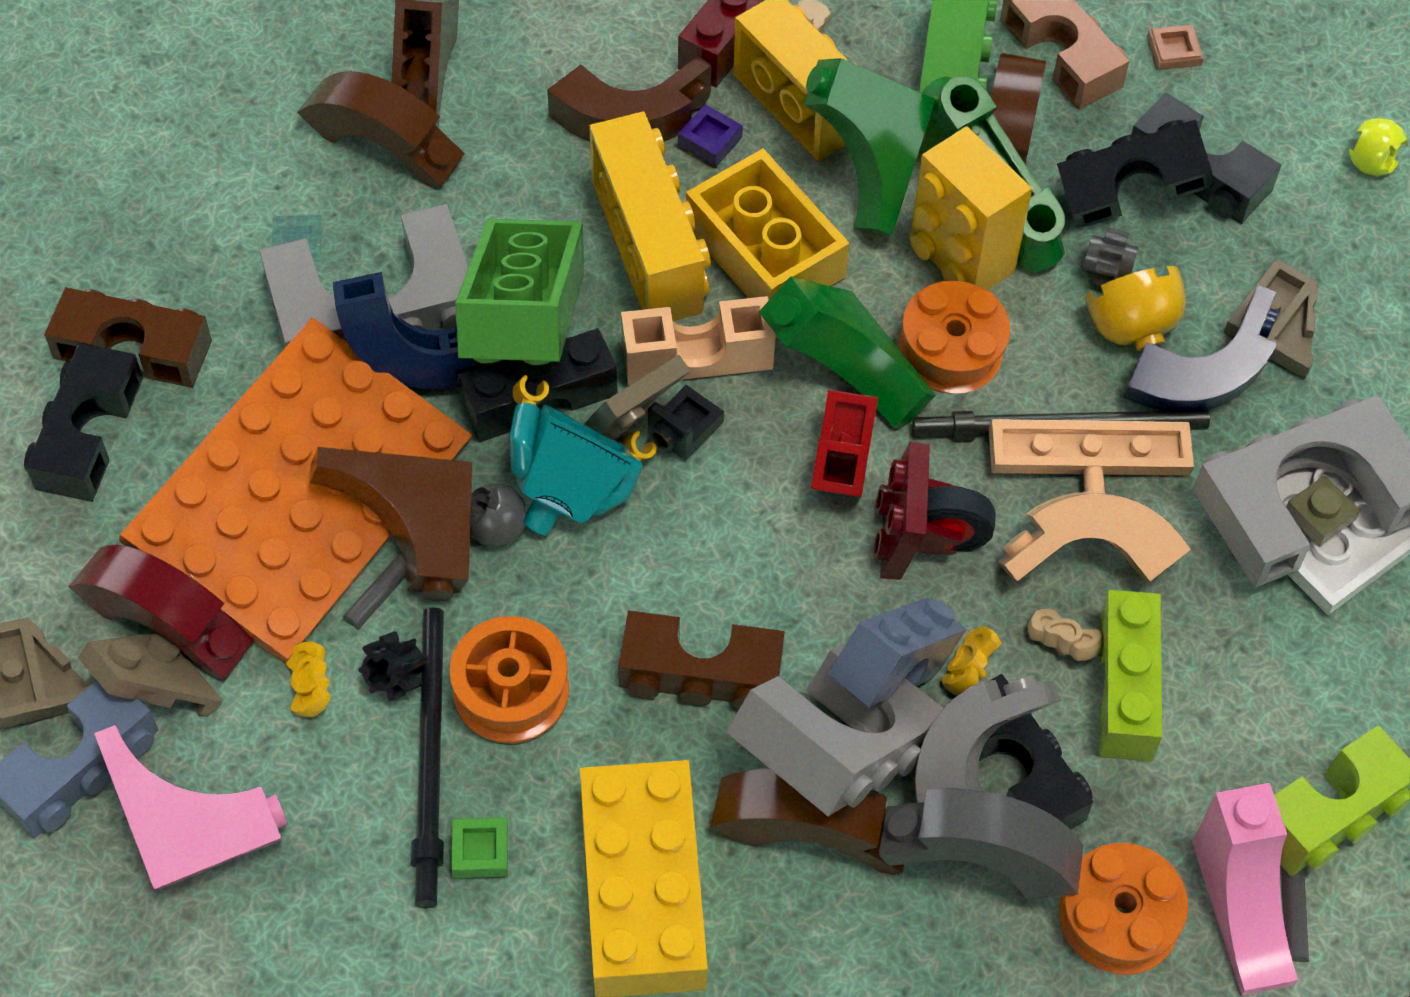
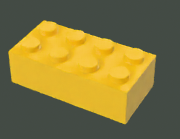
(648, 216)
(643, 879)

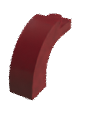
(154, 593)

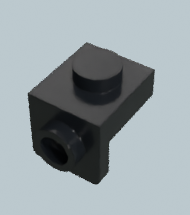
(683, 422)

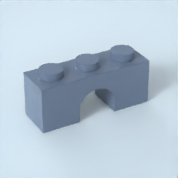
(895, 646)
(43, 790)

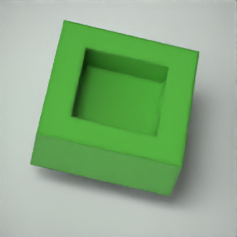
(480, 847)

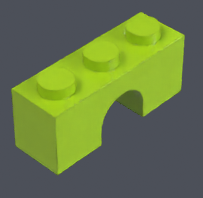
(1133, 676)
(1370, 780)

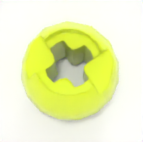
(1378, 146)

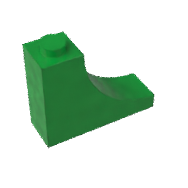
(881, 129)
(847, 339)

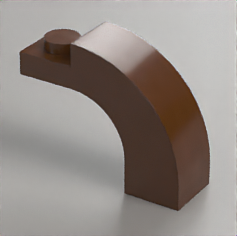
(1017, 97)
(586, 100)
(384, 113)
(764, 809)

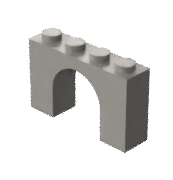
(423, 302)
(1242, 493)
(823, 757)

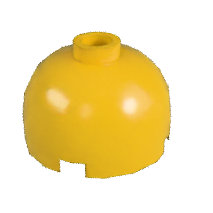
(1139, 307)

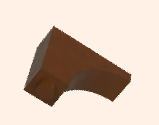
(422, 47)
(421, 504)

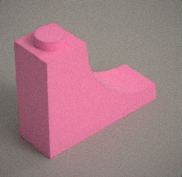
(185, 829)
(1240, 864)

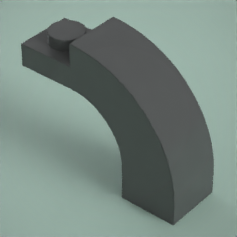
(987, 830)

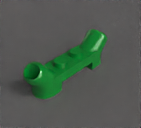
(965, 103)

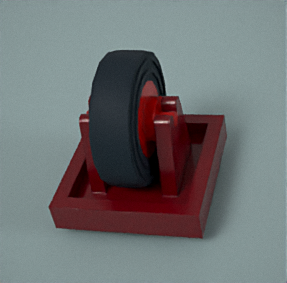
(926, 515)

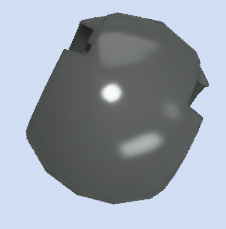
(496, 515)

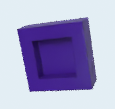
(710, 135)

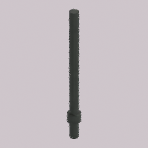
(965, 425)

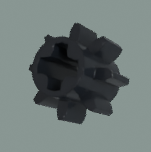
(392, 666)

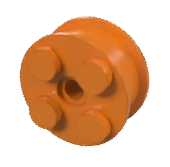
(954, 336)
(509, 679)
(1144, 886)

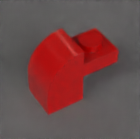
(844, 443)

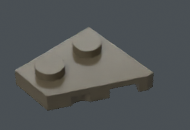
(1295, 320)
(628, 405)
(148, 670)
(33, 675)

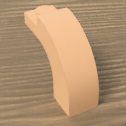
(1132, 528)

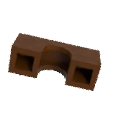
(170, 338)
(657, 663)

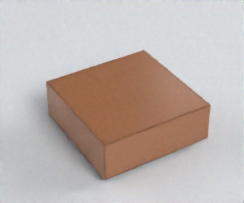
(1175, 47)

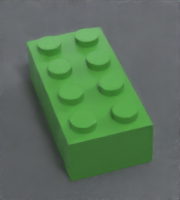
(520, 291)

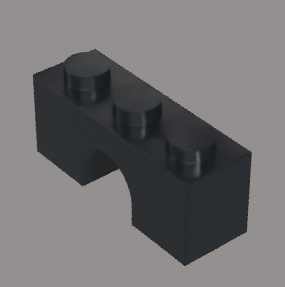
(1171, 154)
(1239, 177)
(581, 377)
(91, 385)
(1049, 779)

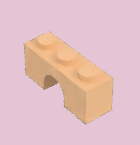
(729, 344)

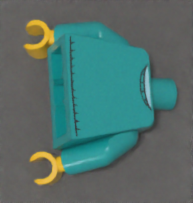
(568, 463)

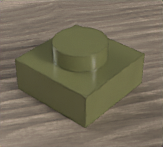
(1322, 510)

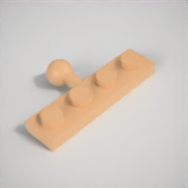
(1090, 448)

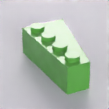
(955, 48)

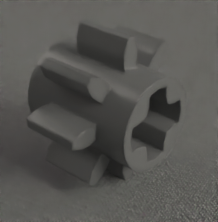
(1109, 256)

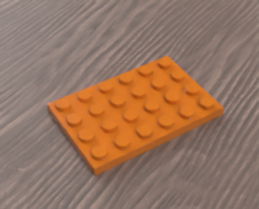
(244, 502)

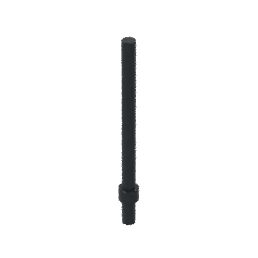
(428, 848)

